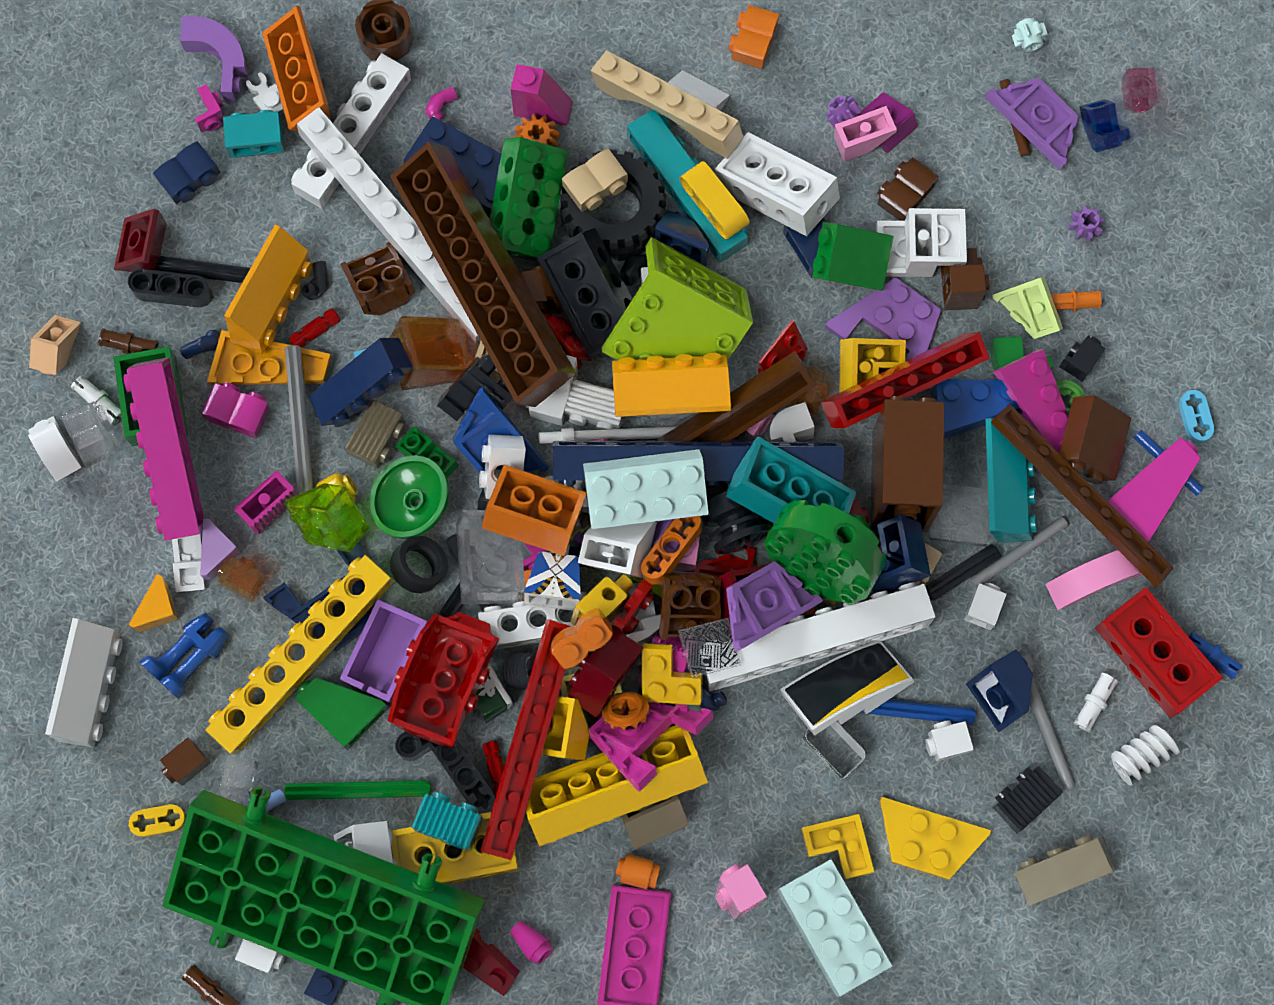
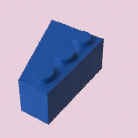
(970, 403)

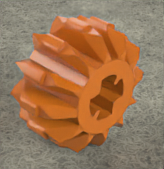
(545, 130)

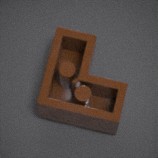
(965, 284)

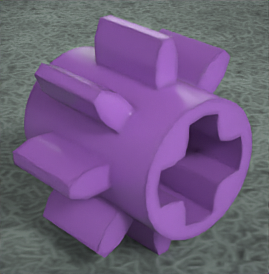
(842, 109)
(1086, 231)

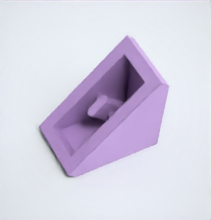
(215, 550)

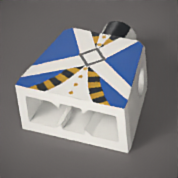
(554, 581)

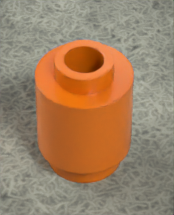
(637, 871)

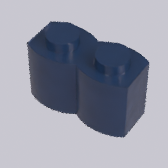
(187, 173)

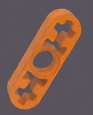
(653, 559)

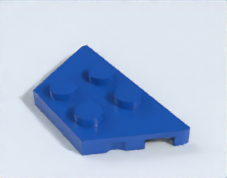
(486, 419)

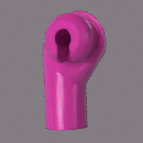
(438, 100)

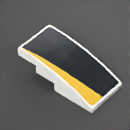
(846, 686)

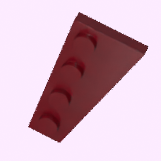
(490, 965)

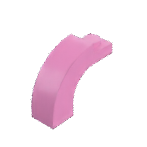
(1091, 579)

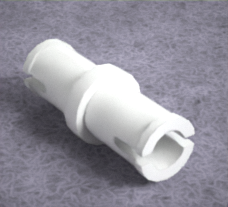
(92, 393)
(1095, 702)

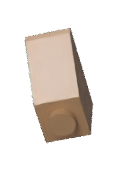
(53, 345)

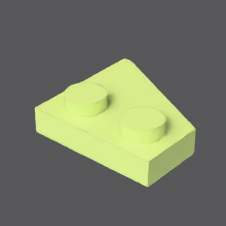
(1032, 307)

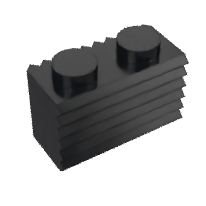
(1027, 798)

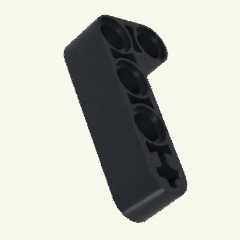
(453, 768)

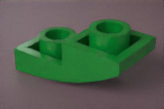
(421, 445)

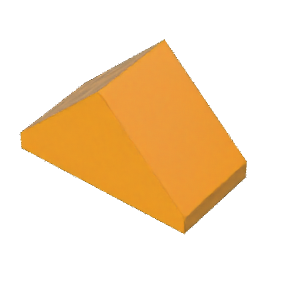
(156, 607)

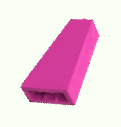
(1155, 488)

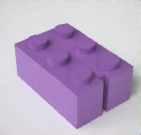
(382, 650)

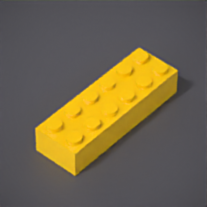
(598, 792)

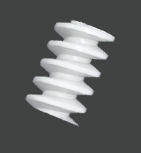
(1142, 752)

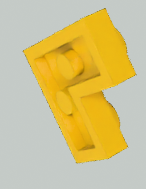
(663, 684)
(846, 838)

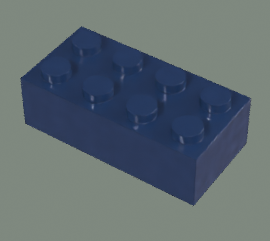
(475, 159)

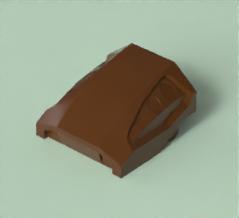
(379, 281)
(688, 601)

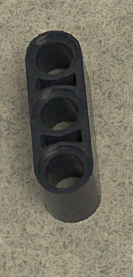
(161, 280)

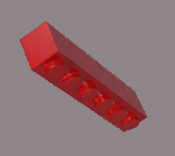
(905, 379)

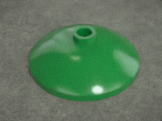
(400, 487)

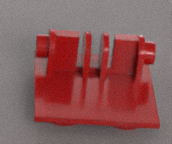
(787, 342)
(571, 346)

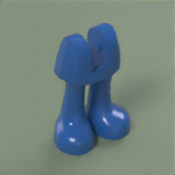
(192, 635)

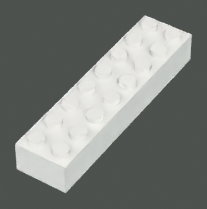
(830, 634)

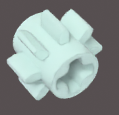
(1029, 34)

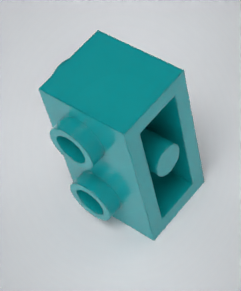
(253, 134)

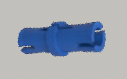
(1216, 656)

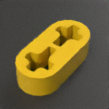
(159, 827)

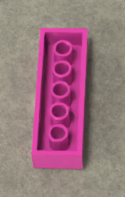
(166, 448)

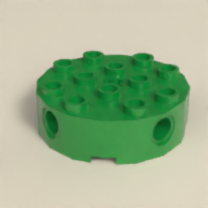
(826, 551)

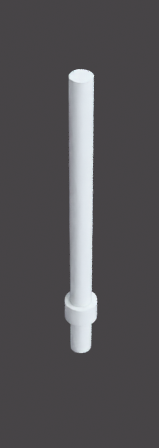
(569, 434)

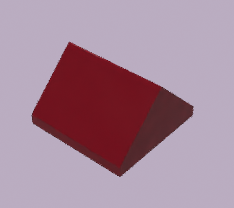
(141, 241)

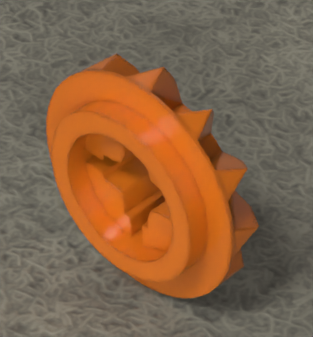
(617, 705)

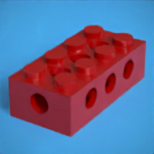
(1176, 647)

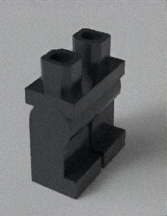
(464, 389)

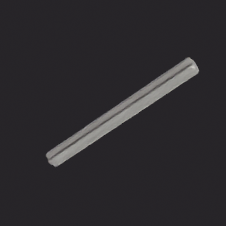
(298, 418)

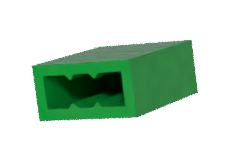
(852, 256)

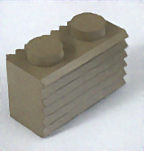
(375, 434)

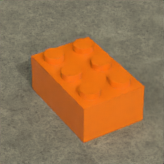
(533, 510)

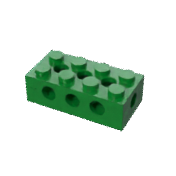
(527, 196)

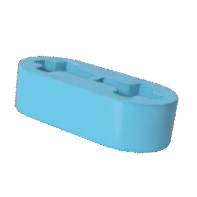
(1203, 415)

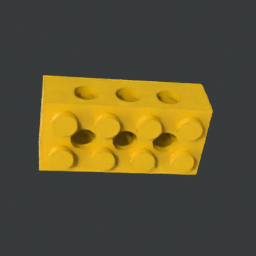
(466, 867)

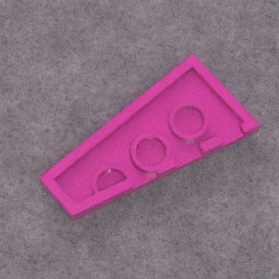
(1037, 394)

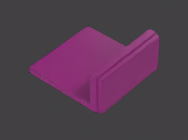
(901, 115)

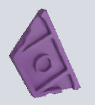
(1038, 116)
(765, 603)

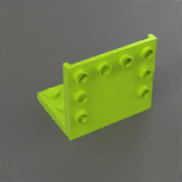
(680, 311)

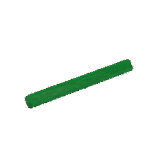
(357, 790)

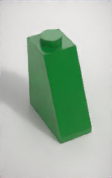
(340, 710)

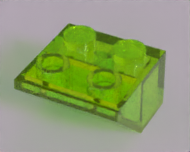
(327, 517)

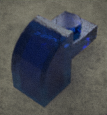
(1102, 125)

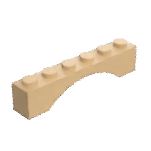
(628, 82)

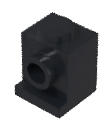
(1082, 357)

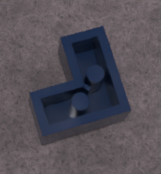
(905, 554)

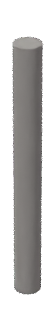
(1019, 552)

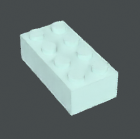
(646, 489)
(834, 928)

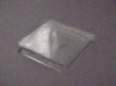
(962, 516)

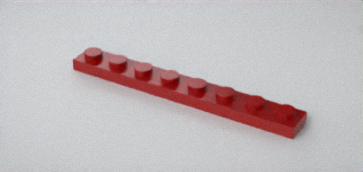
(525, 748)

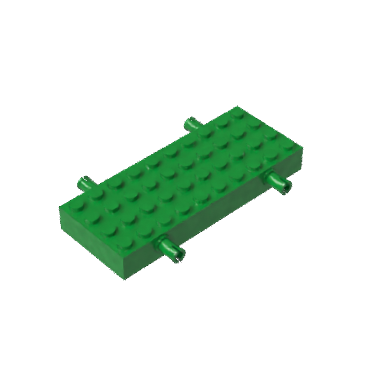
(321, 901)

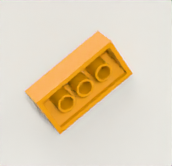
(267, 291)
(671, 385)

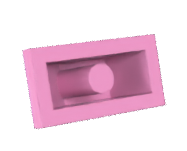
(863, 133)

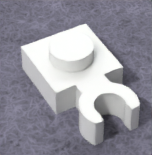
(267, 97)

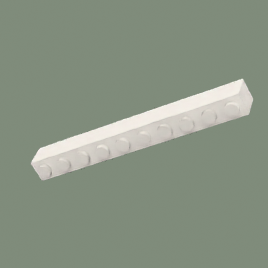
(381, 208)

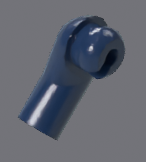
(203, 344)
(712, 701)

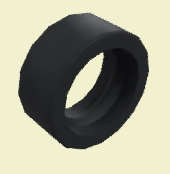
(431, 551)

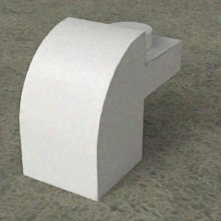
(792, 425)
(53, 448)

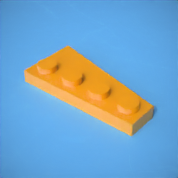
(245, 367)

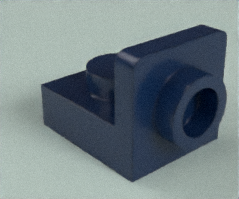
(324, 987)

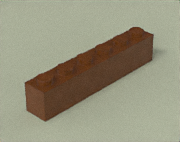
(749, 403)

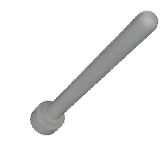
(1048, 733)

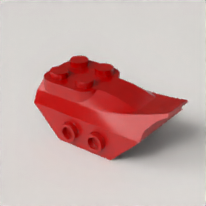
(442, 677)

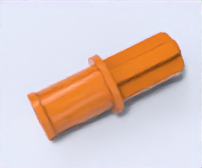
(1077, 300)

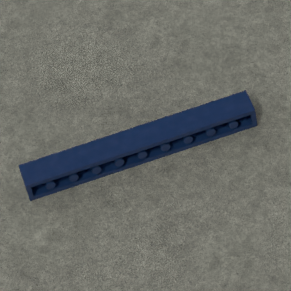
(719, 458)

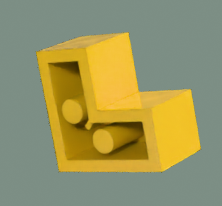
(864, 357)

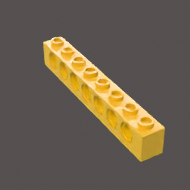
(235, 737)

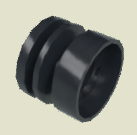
(736, 523)

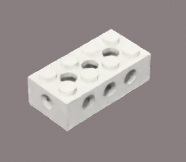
(778, 184)

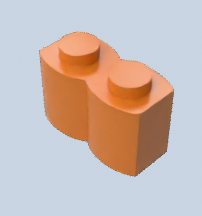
(754, 37)
(588, 634)

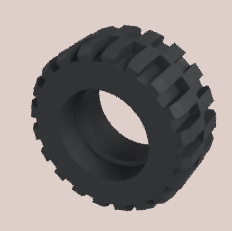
(634, 233)

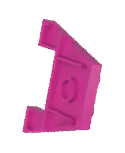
(626, 746)

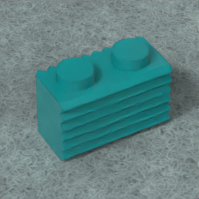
(447, 821)

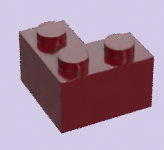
(603, 672)

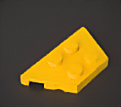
(928, 839)

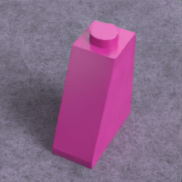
(539, 94)

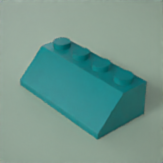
(774, 478)
(1009, 489)

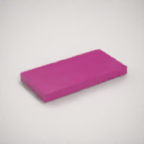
(634, 946)

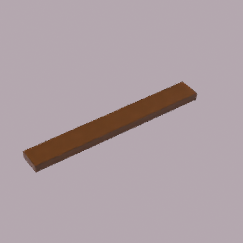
(1083, 495)

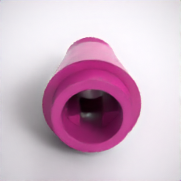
(531, 942)

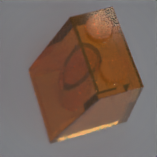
(434, 349)

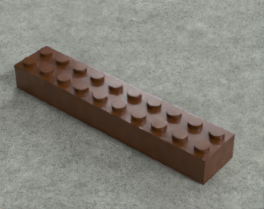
(482, 275)

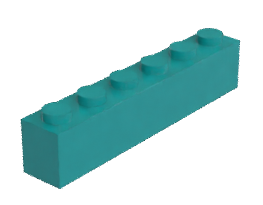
(668, 156)

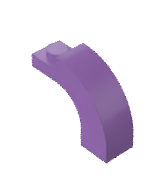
(209, 36)

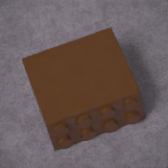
(907, 461)

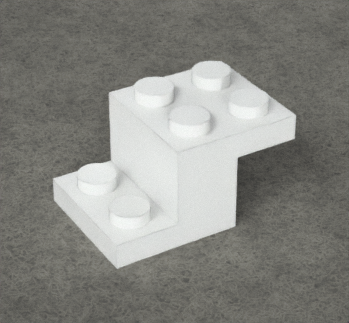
(925, 241)

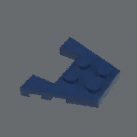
(286, 603)

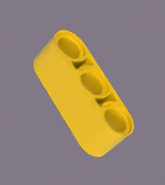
(714, 200)

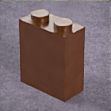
(1094, 438)

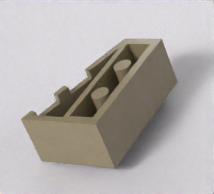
(1064, 869)

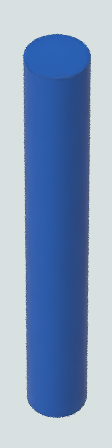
(1155, 451)

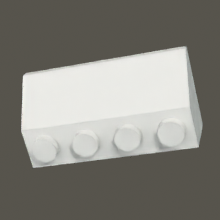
(84, 684)

